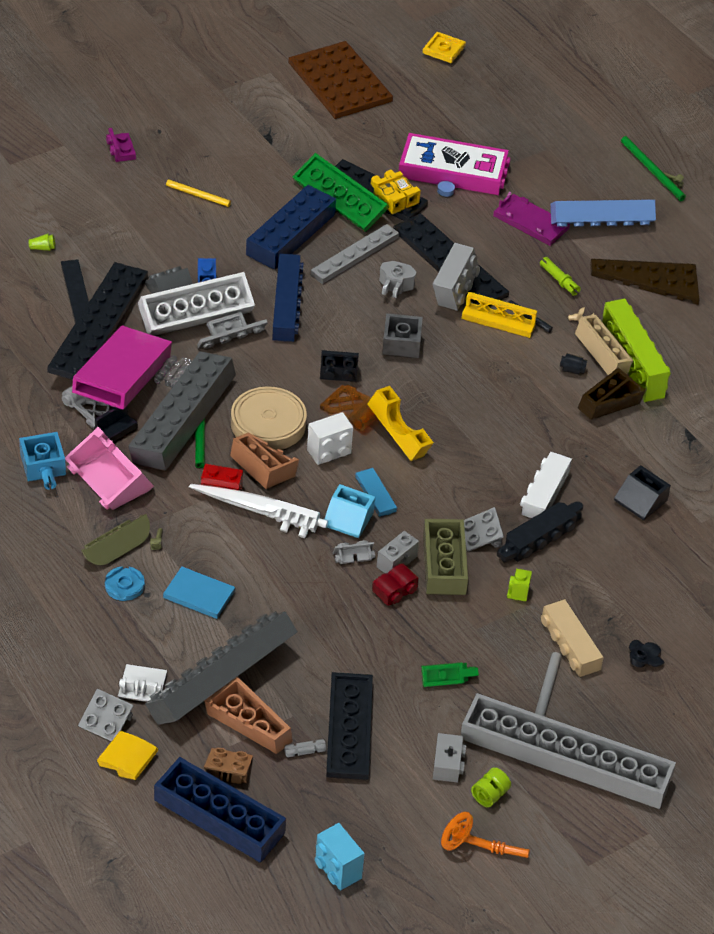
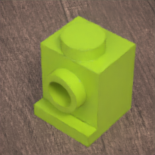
(519, 585)

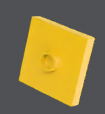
(444, 47)

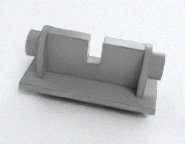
(361, 549)

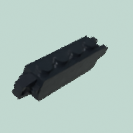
(540, 531)

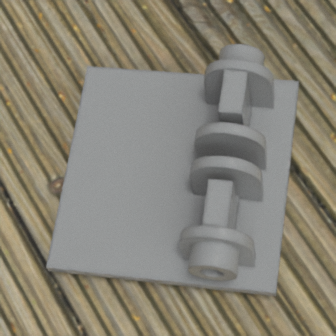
(483, 529)
(106, 715)

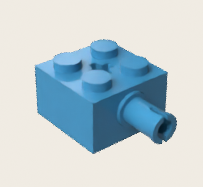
(43, 458)

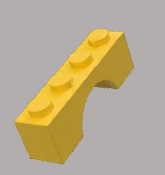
(386, 407)

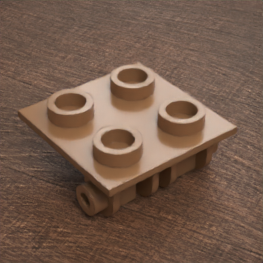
(228, 762)

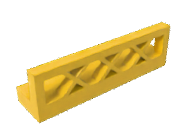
(499, 318)

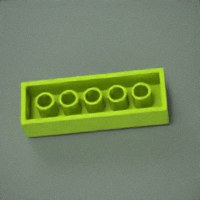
(647, 365)

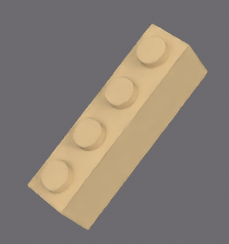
(602, 345)
(572, 638)

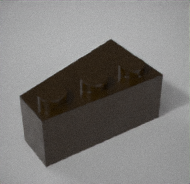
(611, 395)

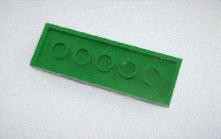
(352, 199)

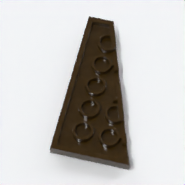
(655, 277)

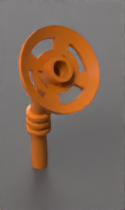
(462, 835)

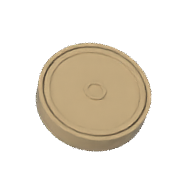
(270, 415)

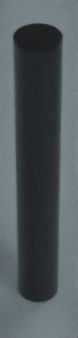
(539, 322)

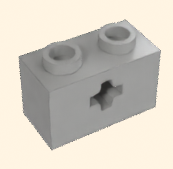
(398, 551)
(448, 757)

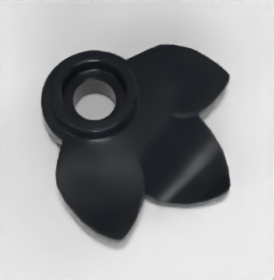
(645, 654)

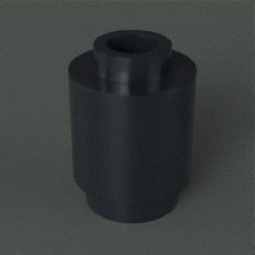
(573, 363)

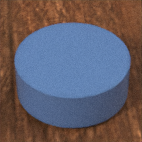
(446, 188)

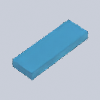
(373, 486)

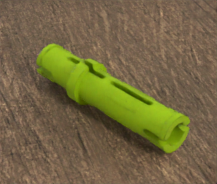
(564, 280)

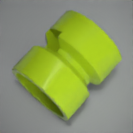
(491, 787)

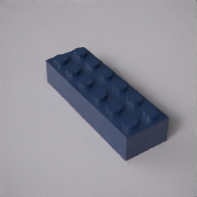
(291, 226)
(220, 809)

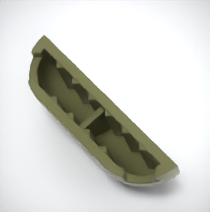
(117, 541)

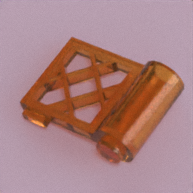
(362, 414)

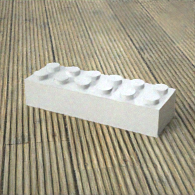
(195, 304)

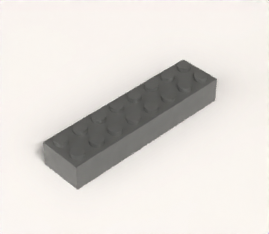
(182, 411)
(221, 667)

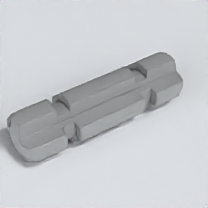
(305, 748)

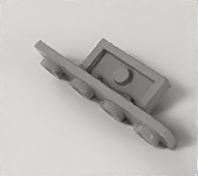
(229, 327)

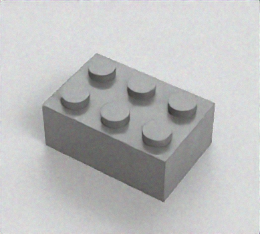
(456, 276)

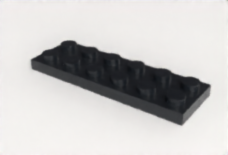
(364, 177)
(349, 726)

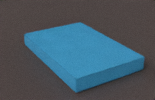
(199, 592)

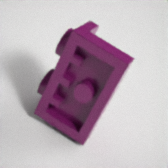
(120, 146)

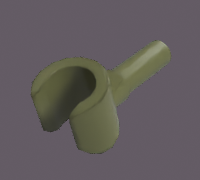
(677, 180)
(155, 543)

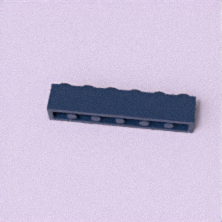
(287, 297)

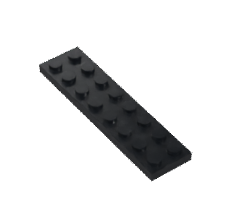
(435, 247)

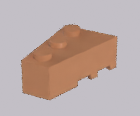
(263, 462)

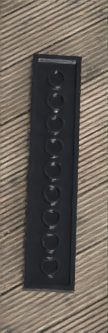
(98, 319)

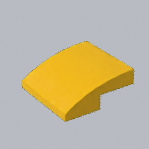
(127, 755)

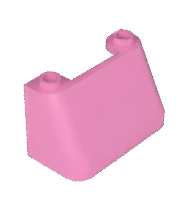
(107, 470)

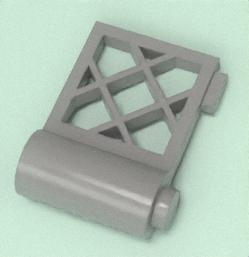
(77, 401)

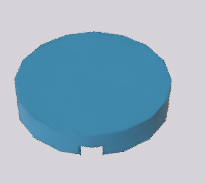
(124, 583)

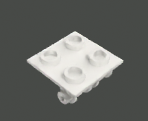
(141, 682)

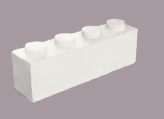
(546, 484)

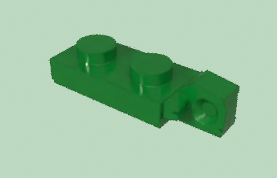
(447, 674)

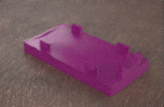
(529, 219)

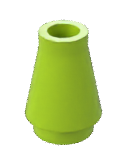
(43, 242)

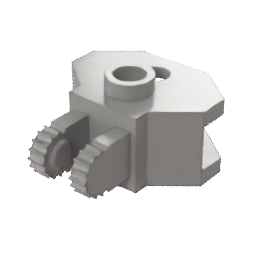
(395, 278)

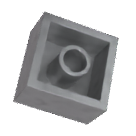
(402, 335)

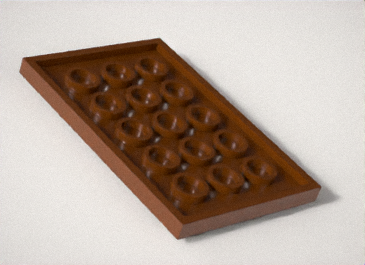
(340, 79)

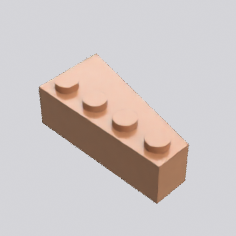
(247, 714)

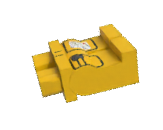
(395, 189)

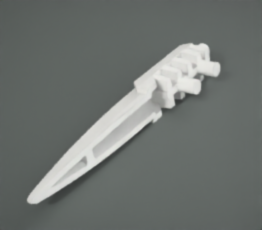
(272, 508)

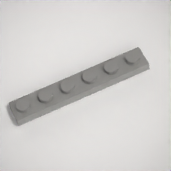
(354, 254)

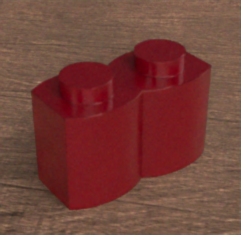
(395, 584)

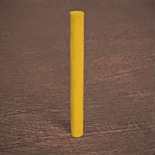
(198, 193)

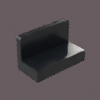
(116, 423)

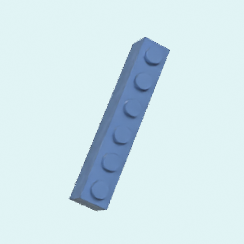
(603, 211)

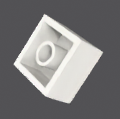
(330, 438)

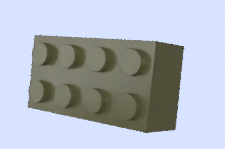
(445, 556)

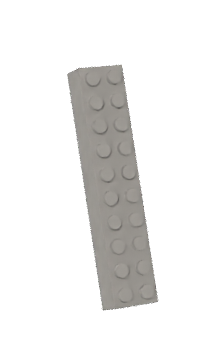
(568, 750)

